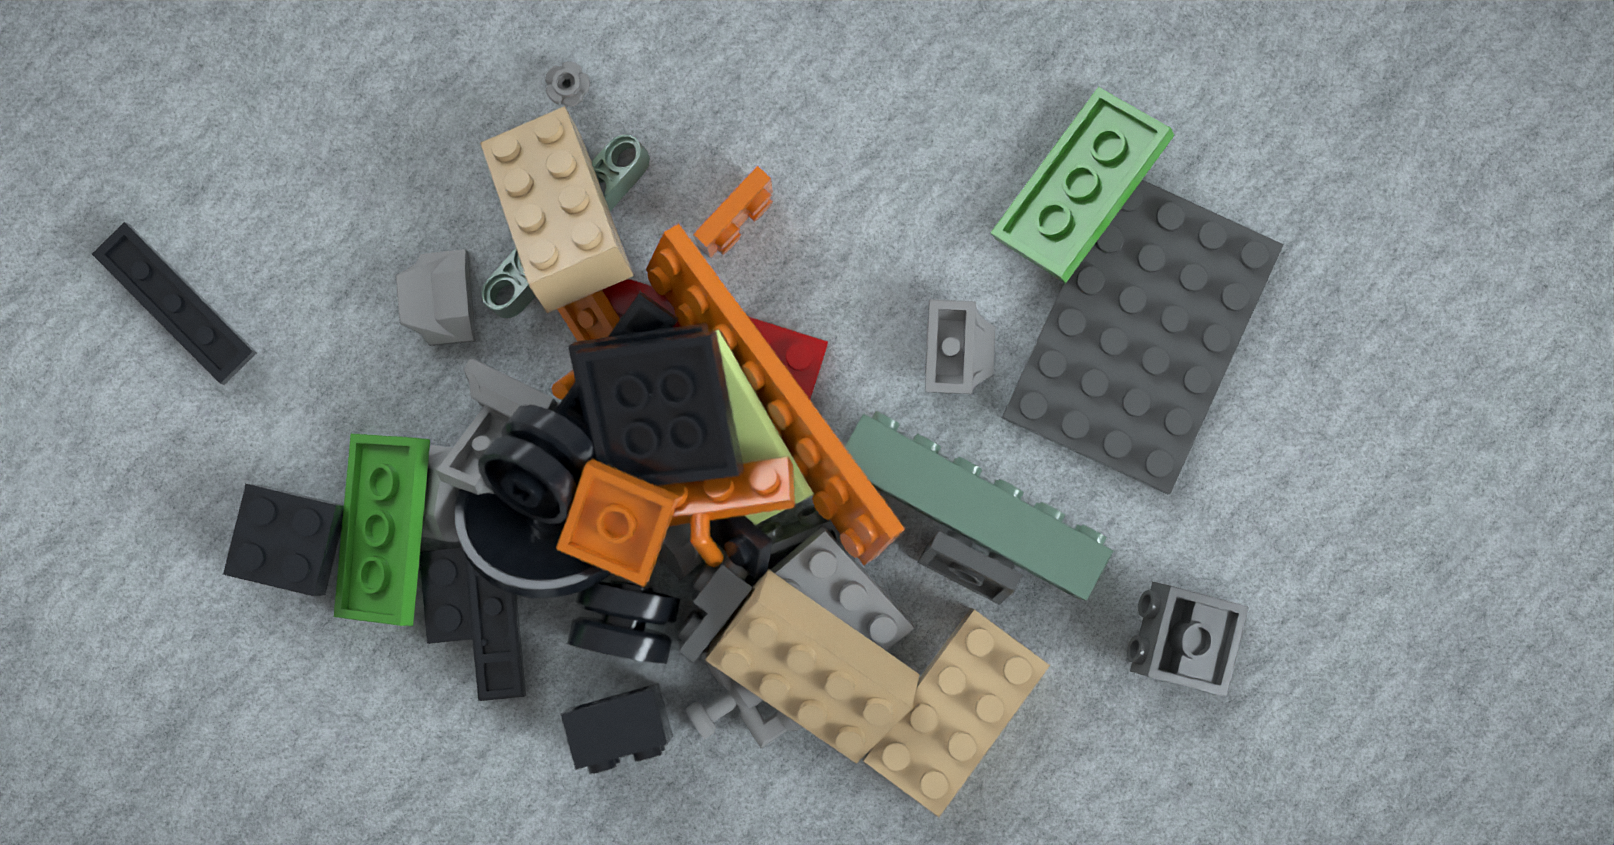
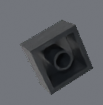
(284, 540)
(617, 728)

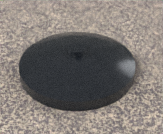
(517, 550)

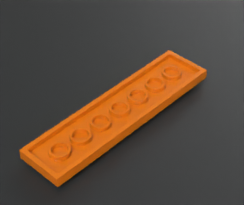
(832, 474)

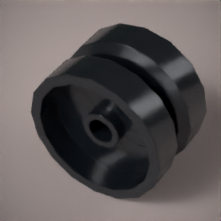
(537, 463)
(622, 628)

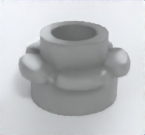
(579, 84)

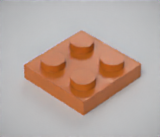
(723, 226)
(617, 522)

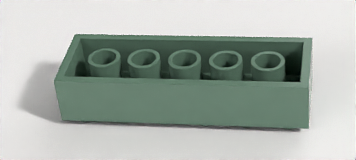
(977, 509)

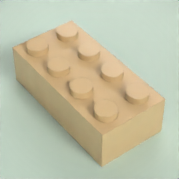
(556, 210)
(813, 667)
(957, 712)

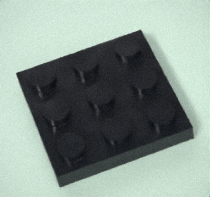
(661, 409)

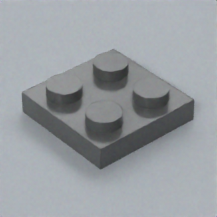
(956, 560)

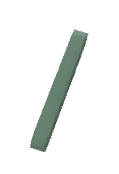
(618, 183)

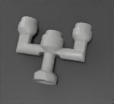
(738, 696)

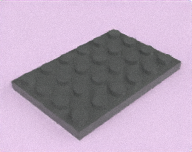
(1144, 336)

